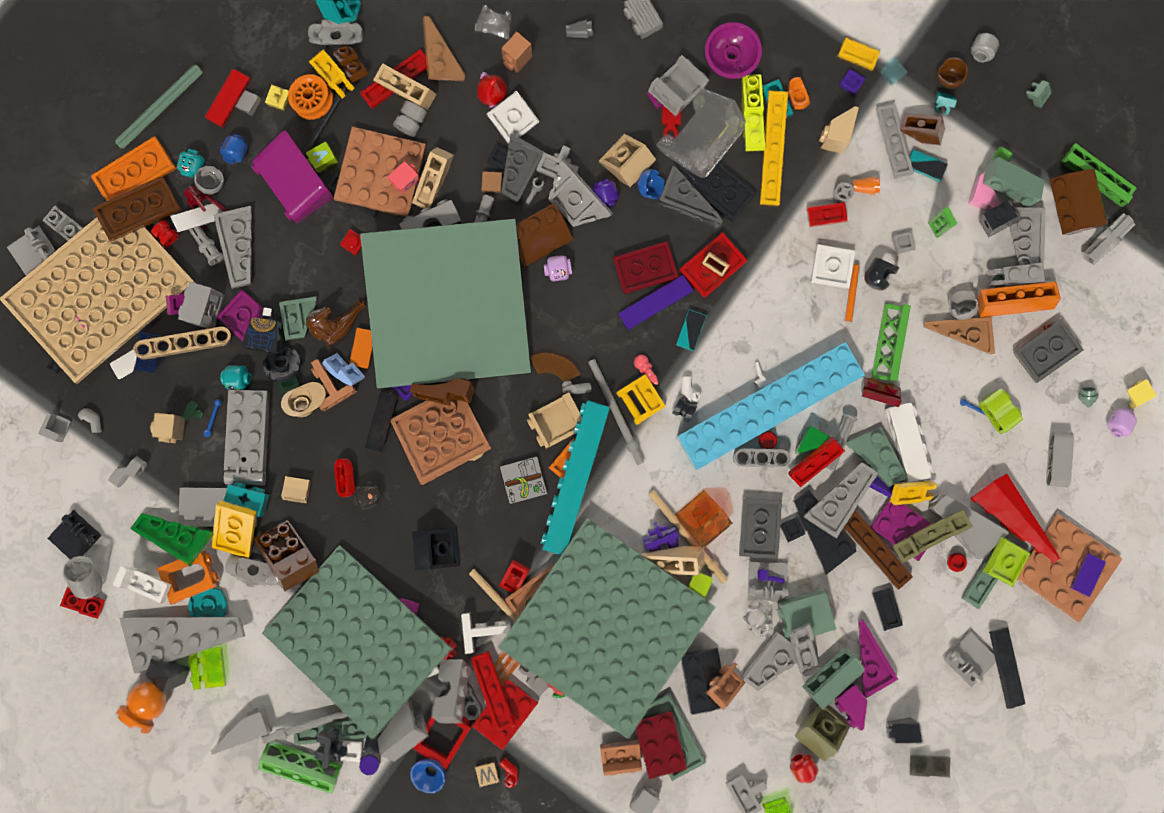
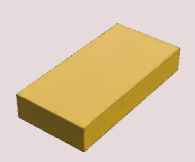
(859, 54)

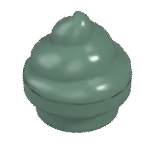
(1088, 396)

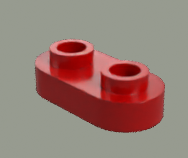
(344, 477)

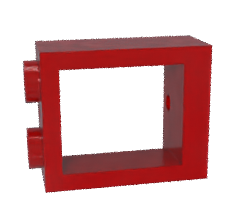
(432, 753)

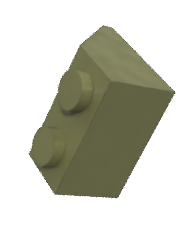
(823, 732)

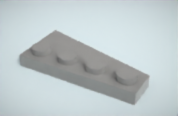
(1029, 235)

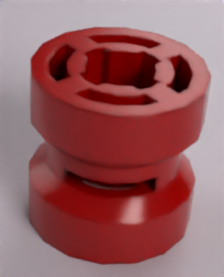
(164, 233)

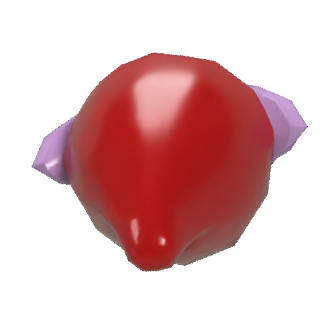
(491, 90)

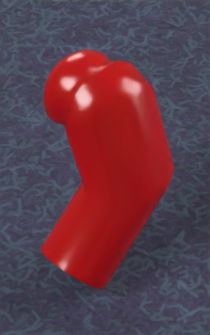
(511, 773)

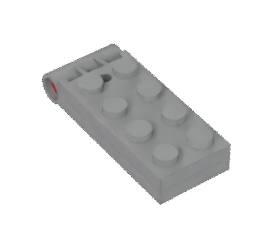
(246, 437)

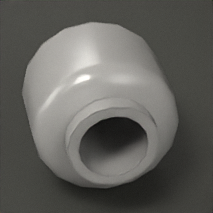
(984, 47)

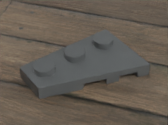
(519, 167)

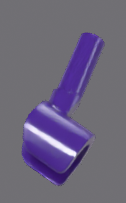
(764, 576)

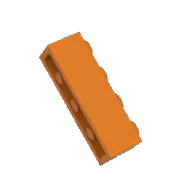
(1018, 299)

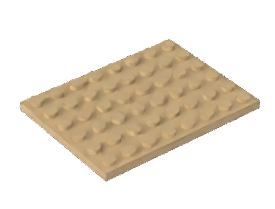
(106, 284)

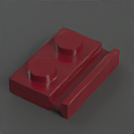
(882, 392)

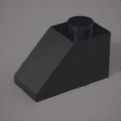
(904, 731)

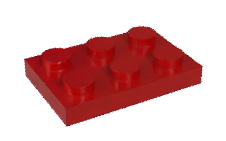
(705, 279)
(521, 706)

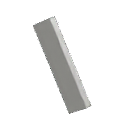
(894, 141)

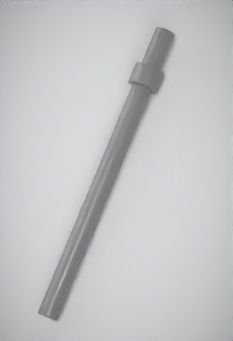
(632, 445)
(282, 733)

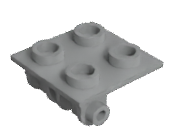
(31, 249)
(767, 590)
(971, 659)

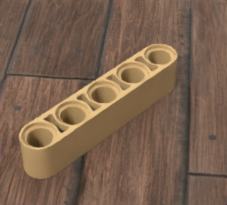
(175, 349)

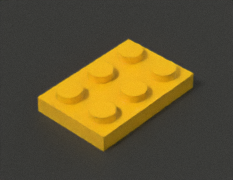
(234, 529)

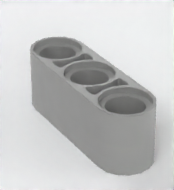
(770, 458)
(1060, 459)

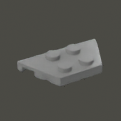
(575, 198)

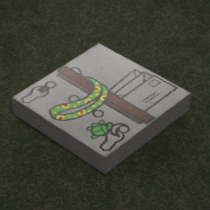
(523, 480)

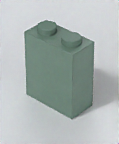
(806, 609)

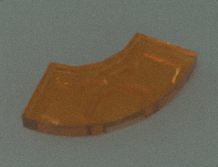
(555, 365)

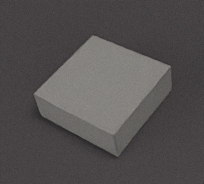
(903, 242)

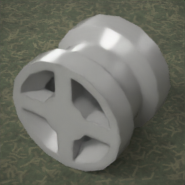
(846, 190)

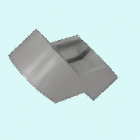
(134, 468)

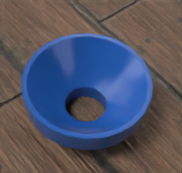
(424, 780)

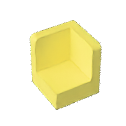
(1140, 393)

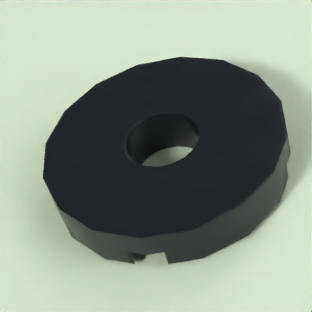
(284, 373)

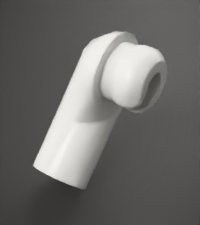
(688, 392)

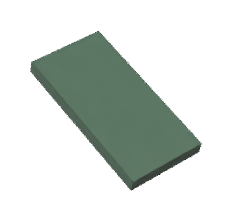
(691, 752)

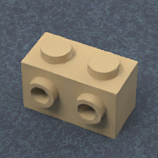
(168, 427)

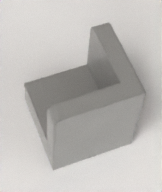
(55, 427)

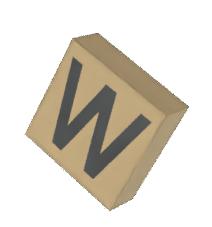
(487, 774)

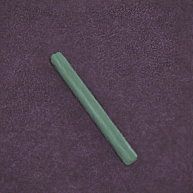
(158, 106)

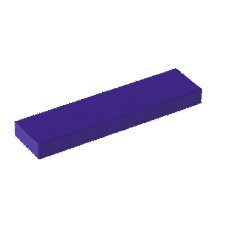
(655, 302)

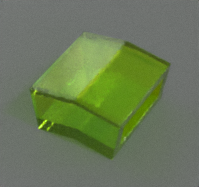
(777, 806)

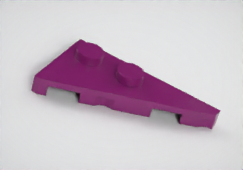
(877, 671)

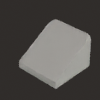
(248, 102)

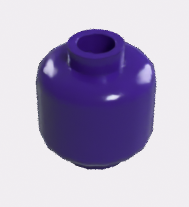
(607, 192)

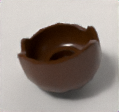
(952, 73)

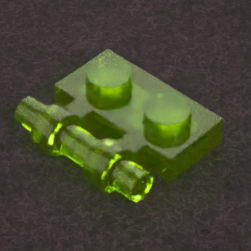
(213, 668)

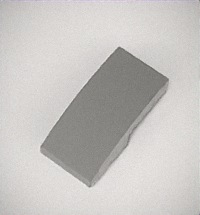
(62, 223)

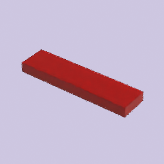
(410, 67)
(493, 691)

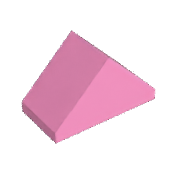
(983, 196)

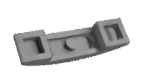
(804, 652)

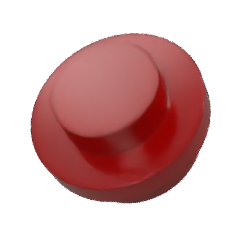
(767, 440)
(957, 562)

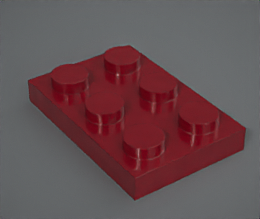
(645, 267)
(660, 745)

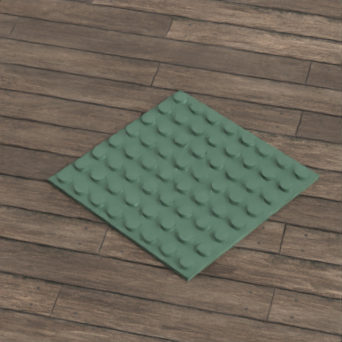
(445, 303)
(607, 628)

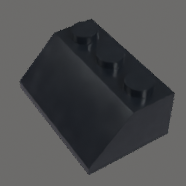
(698, 671)

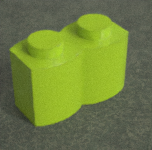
(1001, 411)

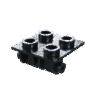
(74, 535)

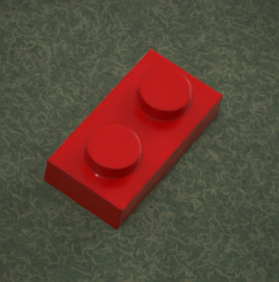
(827, 214)

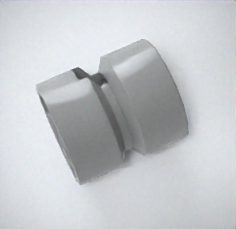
(411, 116)

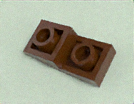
(350, 63)

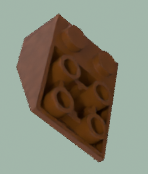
(286, 555)

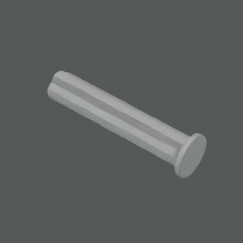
(842, 436)

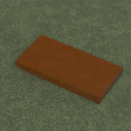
(136, 209)

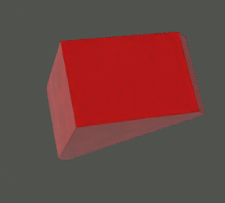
(514, 576)

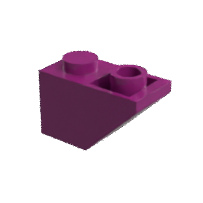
(854, 705)

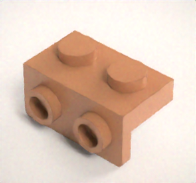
(726, 686)
(621, 757)

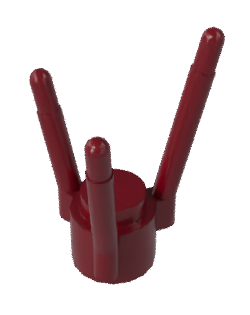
(195, 197)

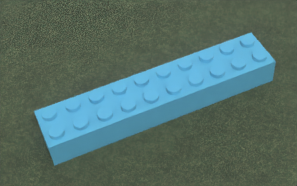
(770, 406)

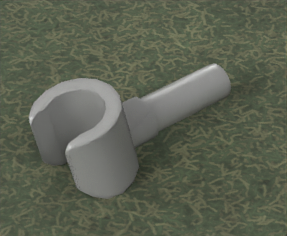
(535, 189)

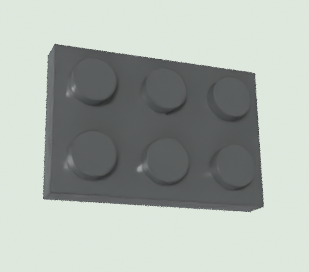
(1048, 351)
(760, 528)

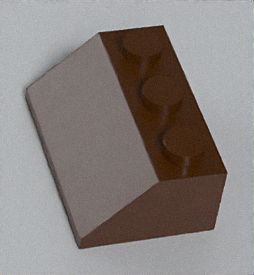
(1078, 202)
(541, 235)

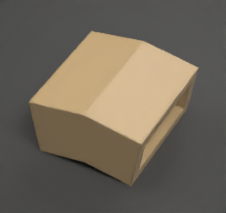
(718, 260)
(296, 489)

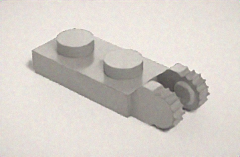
(1018, 275)

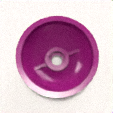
(735, 40)

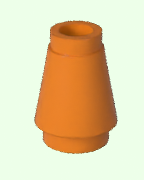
(867, 185)

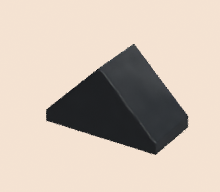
(166, 674)

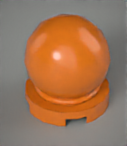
(143, 705)

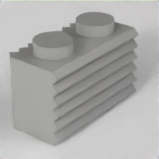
(643, 16)

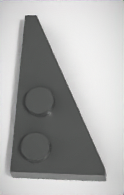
(682, 194)

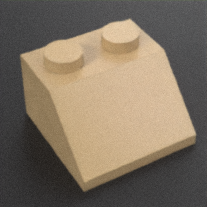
(838, 133)
(627, 159)

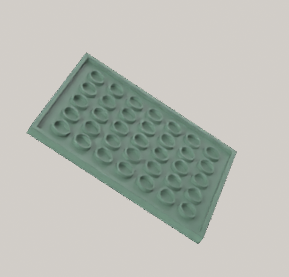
(357, 641)

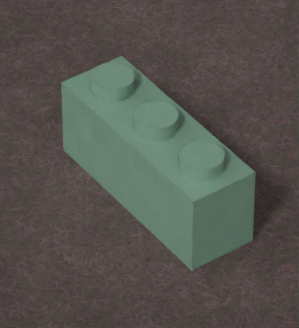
(1013, 182)
(833, 678)

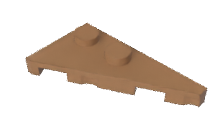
(440, 61)
(971, 332)

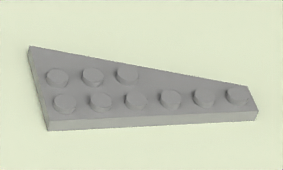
(175, 637)

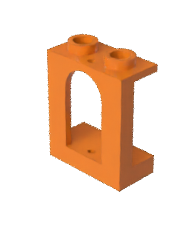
(210, 579)

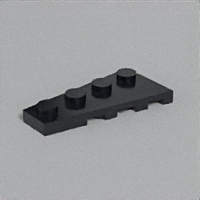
(828, 549)

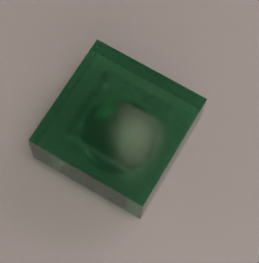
(288, 385)

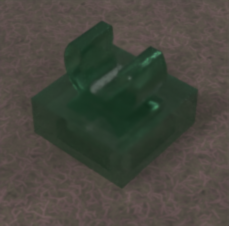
(191, 410)

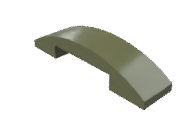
(932, 535)

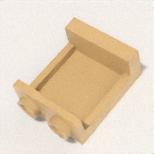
(555, 421)

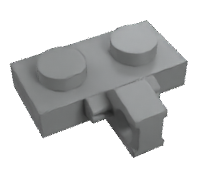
(550, 164)
(746, 793)

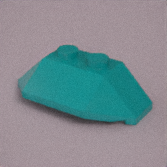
(339, 10)

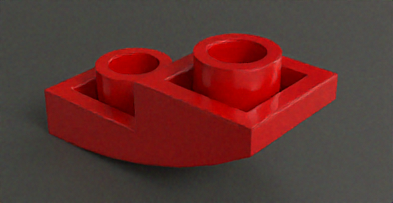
(89, 607)

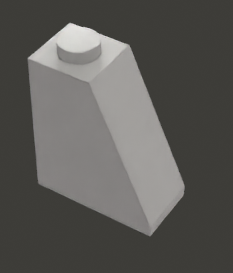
(403, 731)

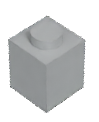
(645, 800)

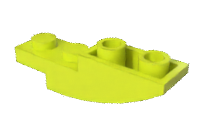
(753, 113)

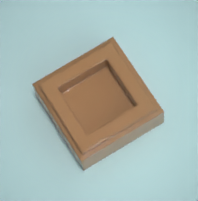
(491, 182)

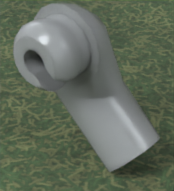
(576, 389)
(91, 417)

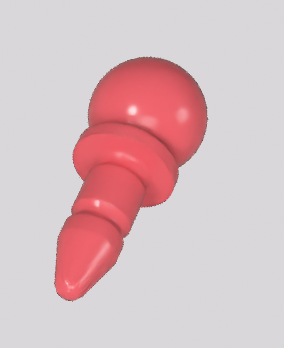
(642, 363)

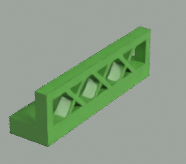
(1106, 186)
(898, 342)
(294, 771)

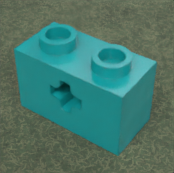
(258, 499)

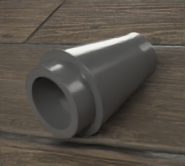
(581, 29)

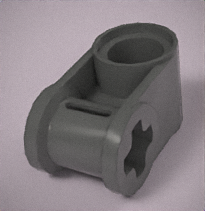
(471, 699)

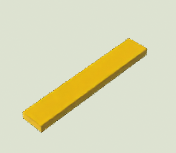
(773, 148)

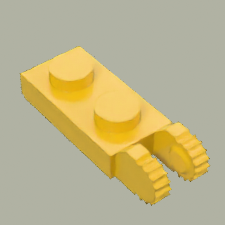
(330, 72)
(912, 492)

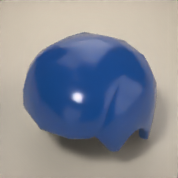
(650, 184)

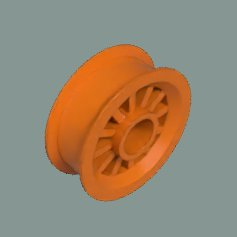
(305, 87)

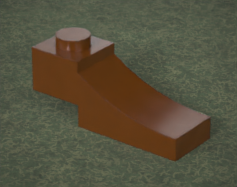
(457, 389)

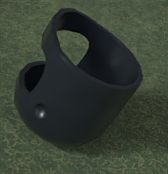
(878, 272)

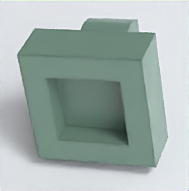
(1041, 93)

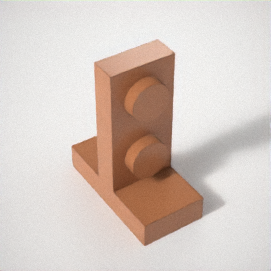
(330, 388)

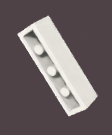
(908, 443)

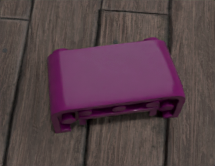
(291, 177)

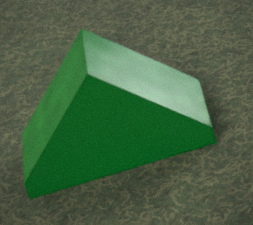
(811, 440)

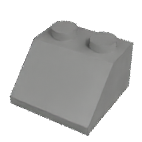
(201, 306)

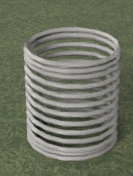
(82, 588)

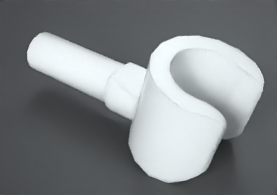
(761, 382)

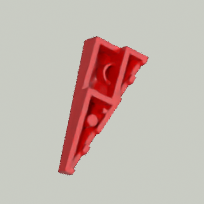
(1007, 505)

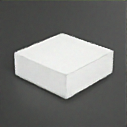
(354, 750)

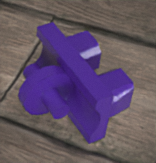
(661, 535)

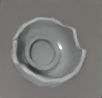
(210, 180)
(963, 305)

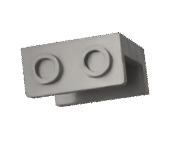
(678, 85)

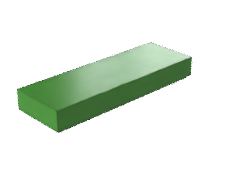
(942, 222)

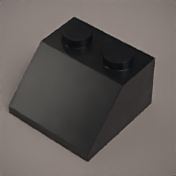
(435, 549)

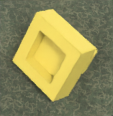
(277, 97)

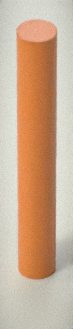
(852, 293)

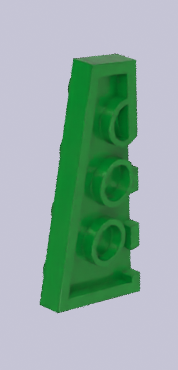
(176, 539)

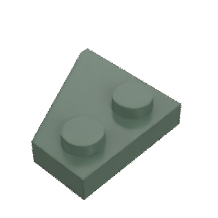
(294, 316)

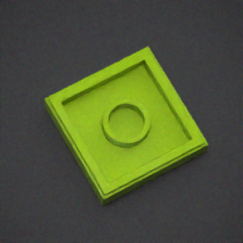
(1006, 562)

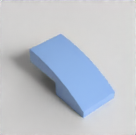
(346, 373)

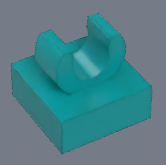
(944, 100)

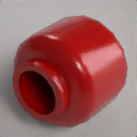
(803, 768)

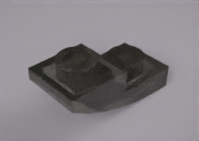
(930, 766)

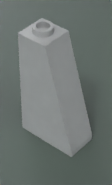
(979, 538)

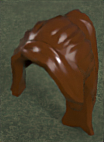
(334, 329)

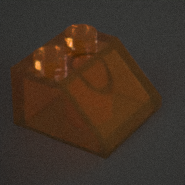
(704, 519)

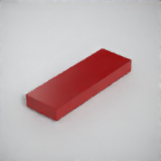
(227, 98)
(816, 461)

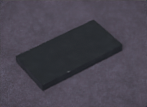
(722, 190)

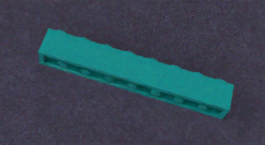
(575, 478)

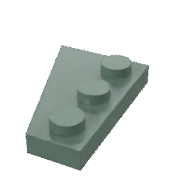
(878, 454)

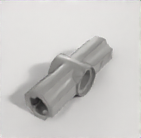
(1108, 239)

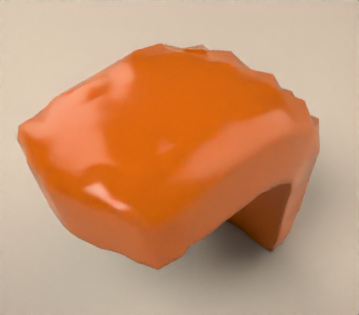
(798, 93)

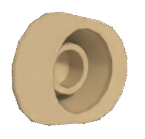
(303, 400)

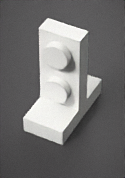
(142, 583)
(480, 630)

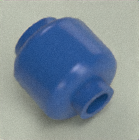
(234, 149)

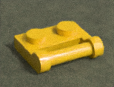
(647, 397)

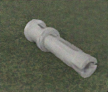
(206, 246)

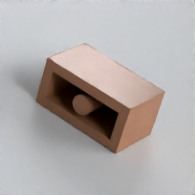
(516, 52)

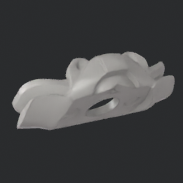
(322, 33)
(239, 567)

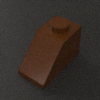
(923, 128)

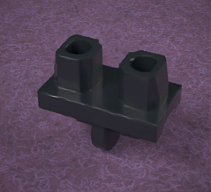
(333, 747)

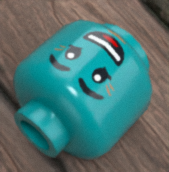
(189, 163)

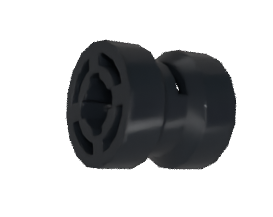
(684, 409)

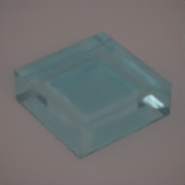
(893, 71)

